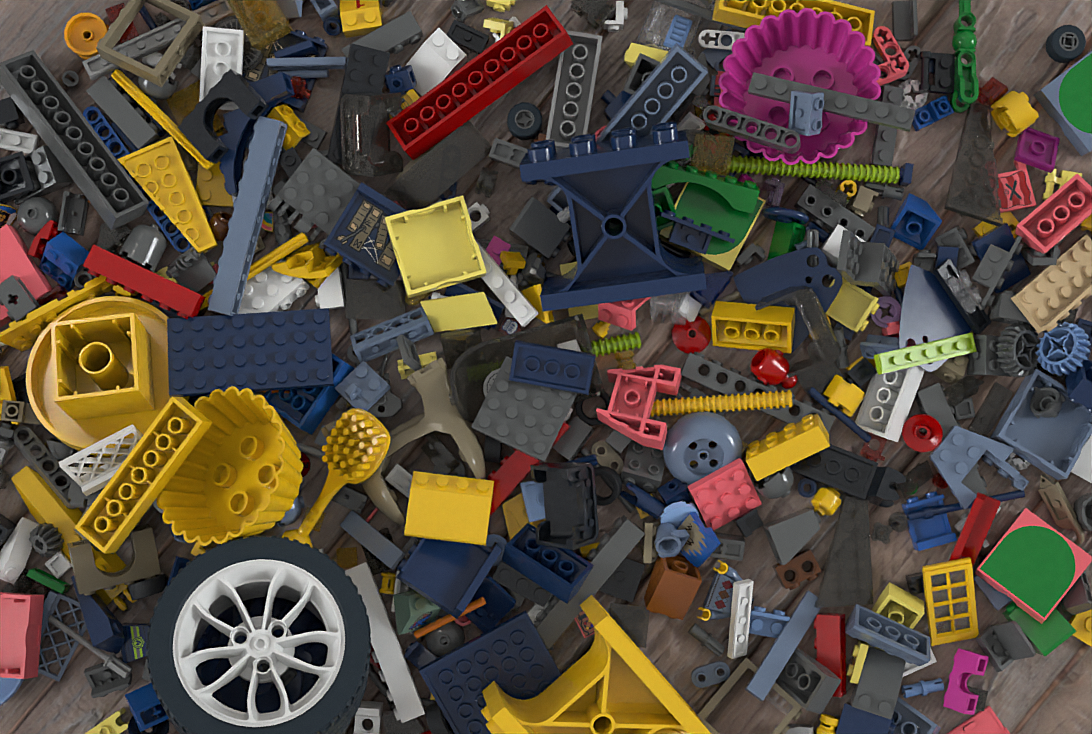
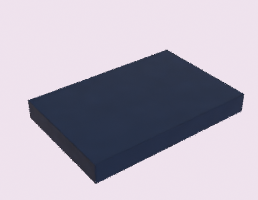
(1003, 238)

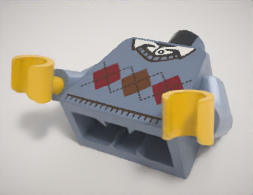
(720, 594)

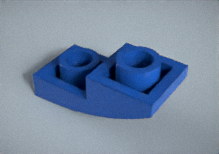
(932, 113)

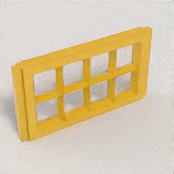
(950, 601)

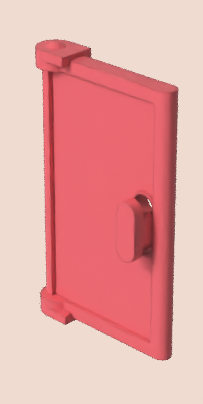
(981, 723)

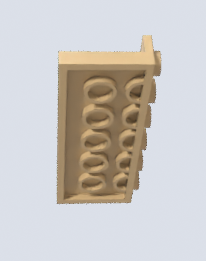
(1058, 287)

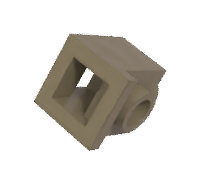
(863, 201)

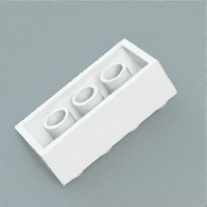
(889, 402)

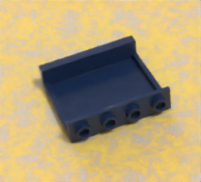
(447, 571)

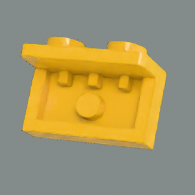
(296, 128)

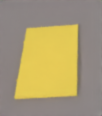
(459, 312)

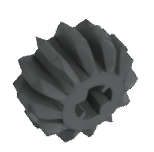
(46, 540)

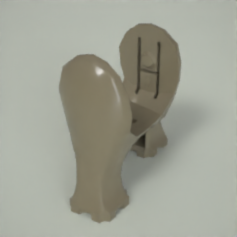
(438, 418)

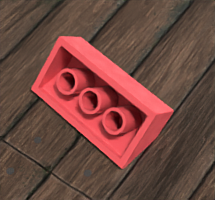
(1057, 215)

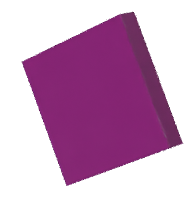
(1037, 149)

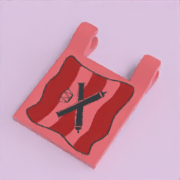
(1015, 189)

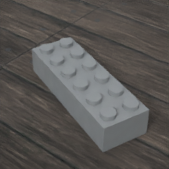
(574, 88)

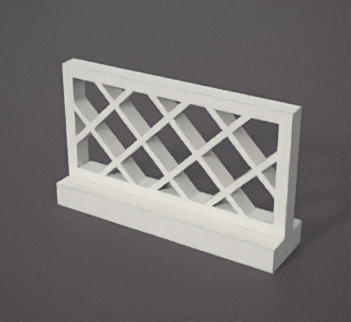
(98, 477)

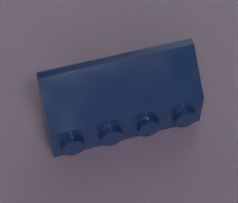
(550, 567)

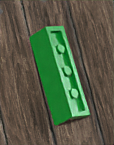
(785, 238)

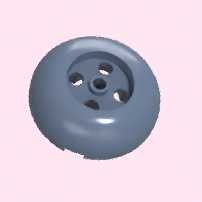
(701, 429)

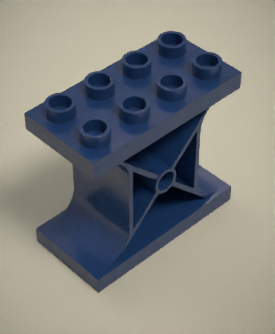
(613, 182)

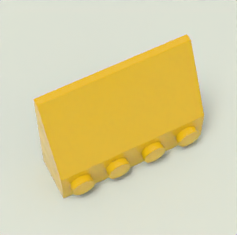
(449, 508)

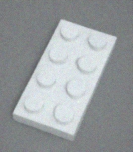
(220, 52)

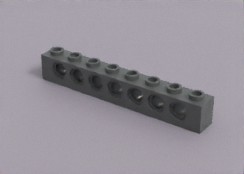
(690, 372)

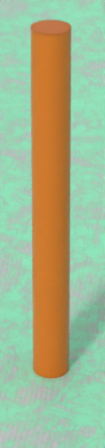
(448, 618)

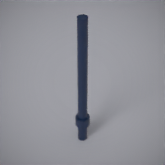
(928, 512)

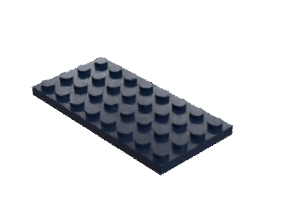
(249, 352)

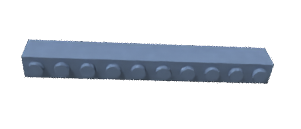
(247, 216)

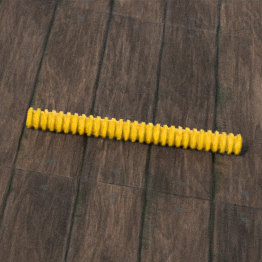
(722, 403)

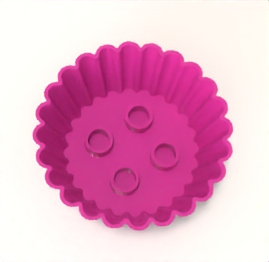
(807, 51)

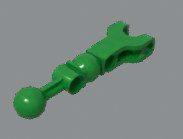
(964, 45)

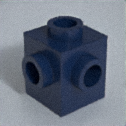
(400, 79)
(674, 492)

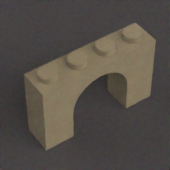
(142, 564)

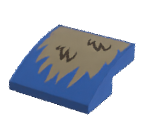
(701, 540)

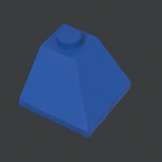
(915, 222)

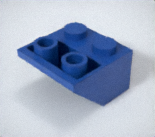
(63, 260)
(146, 707)

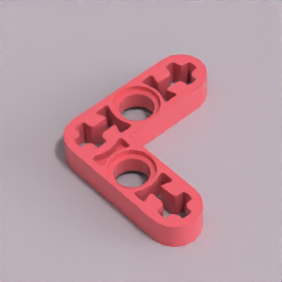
(889, 66)

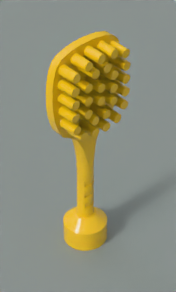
(352, 456)

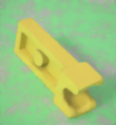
(111, 725)

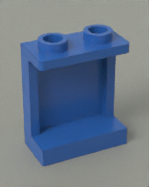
(932, 531)

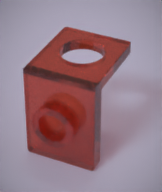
(874, 455)

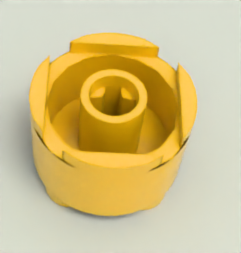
(1013, 113)

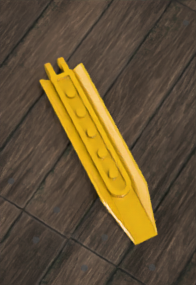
(48, 509)

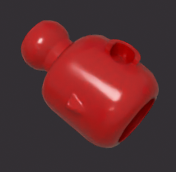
(772, 368)

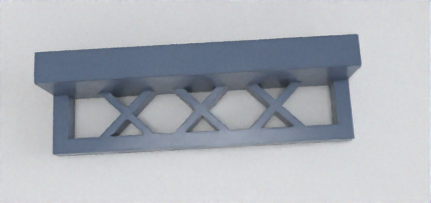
(381, 344)

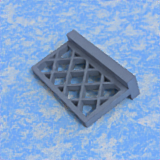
(49, 607)

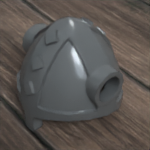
(1046, 402)
(59, 449)

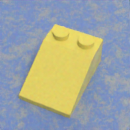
(899, 606)

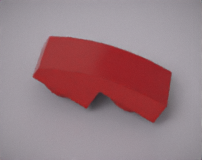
(47, 233)

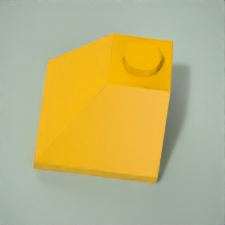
(533, 296)

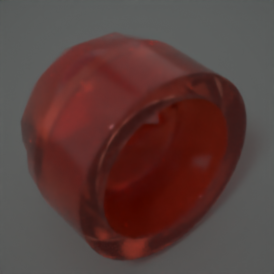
(941, 481)

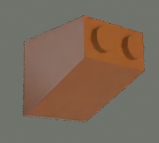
(672, 586)

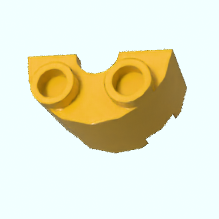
(844, 395)

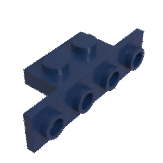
(691, 235)

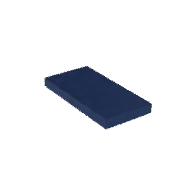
(552, 367)

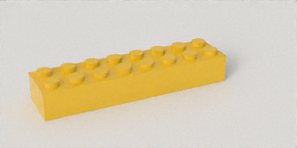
(751, 12)
(143, 475)

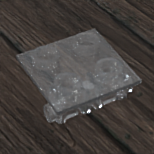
(962, 285)

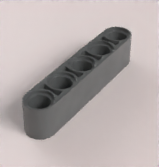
(744, 122)
(44, 458)

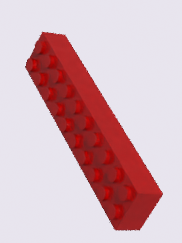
(479, 82)

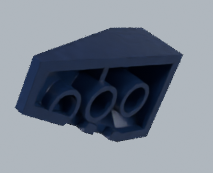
(101, 623)

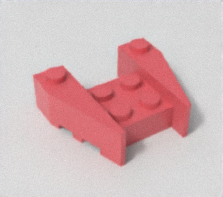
(633, 402)

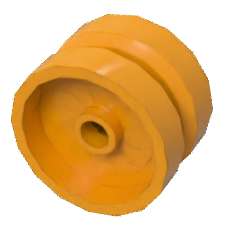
(84, 33)

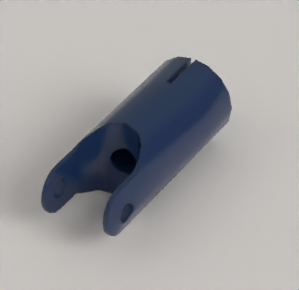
(644, 501)

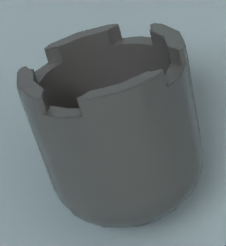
(144, 246)

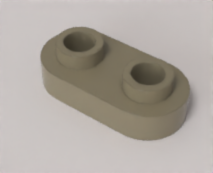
(608, 457)

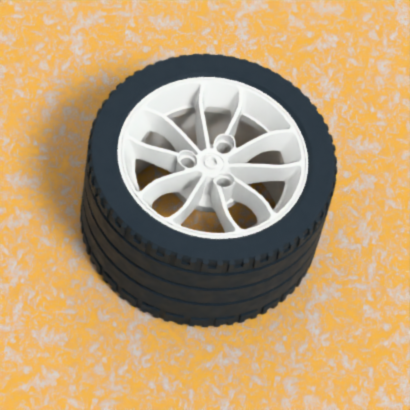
(247, 571)

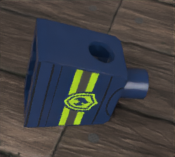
(135, 641)

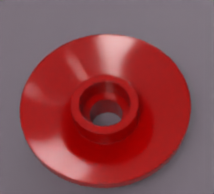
(685, 343)
(922, 441)

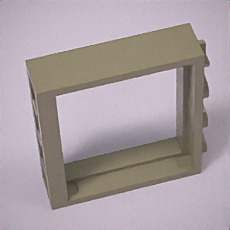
(173, 54)
(782, 728)

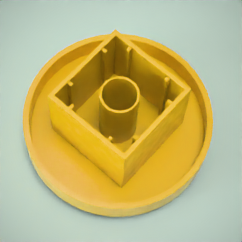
(100, 370)

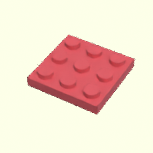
(724, 494)

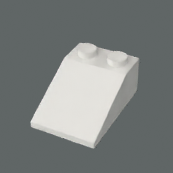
(435, 61)

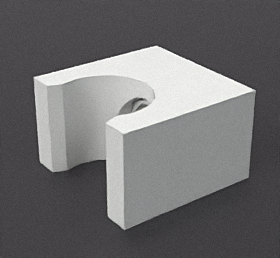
(372, 711)

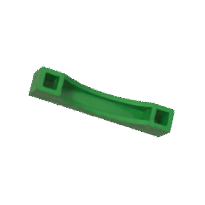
(739, 194)

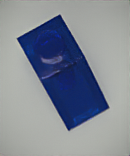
(715, 286)

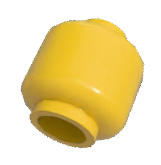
(826, 501)

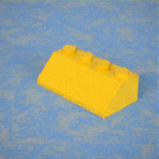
(745, 328)

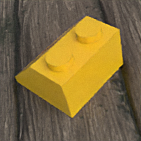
(360, 17)

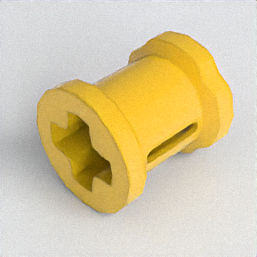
(851, 185)
(390, 578)

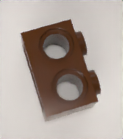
(795, 565)

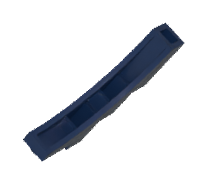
(240, 127)

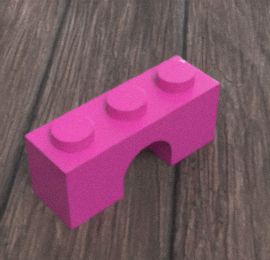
(957, 695)

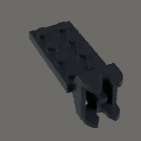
(851, 475)

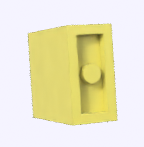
(852, 306)

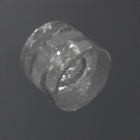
(670, 304)

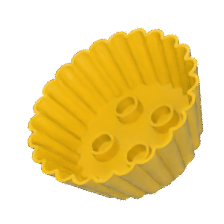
(236, 475)

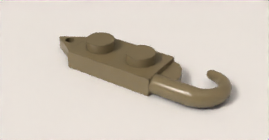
(1060, 507)

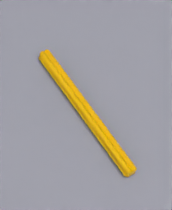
(159, 116)
(269, 259)

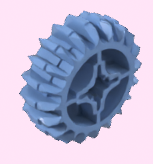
(1074, 343)

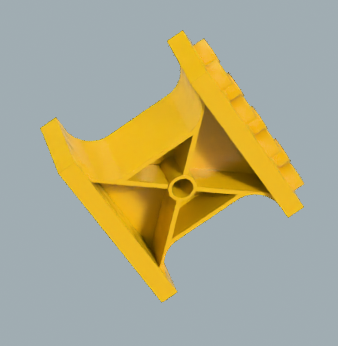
(602, 693)

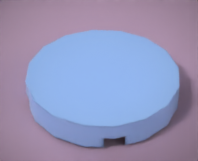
(677, 512)

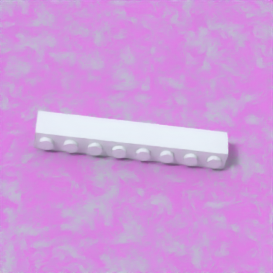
(387, 648)

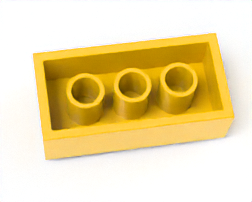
(787, 446)

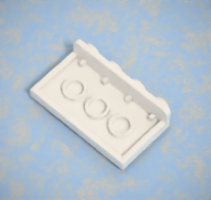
(271, 292)

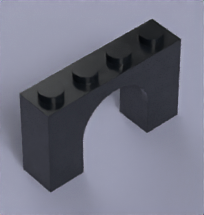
(199, 123)

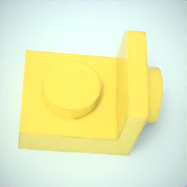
(498, 26)

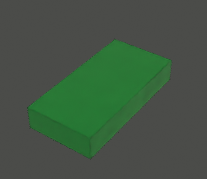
(48, 580)

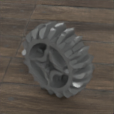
(1018, 350)

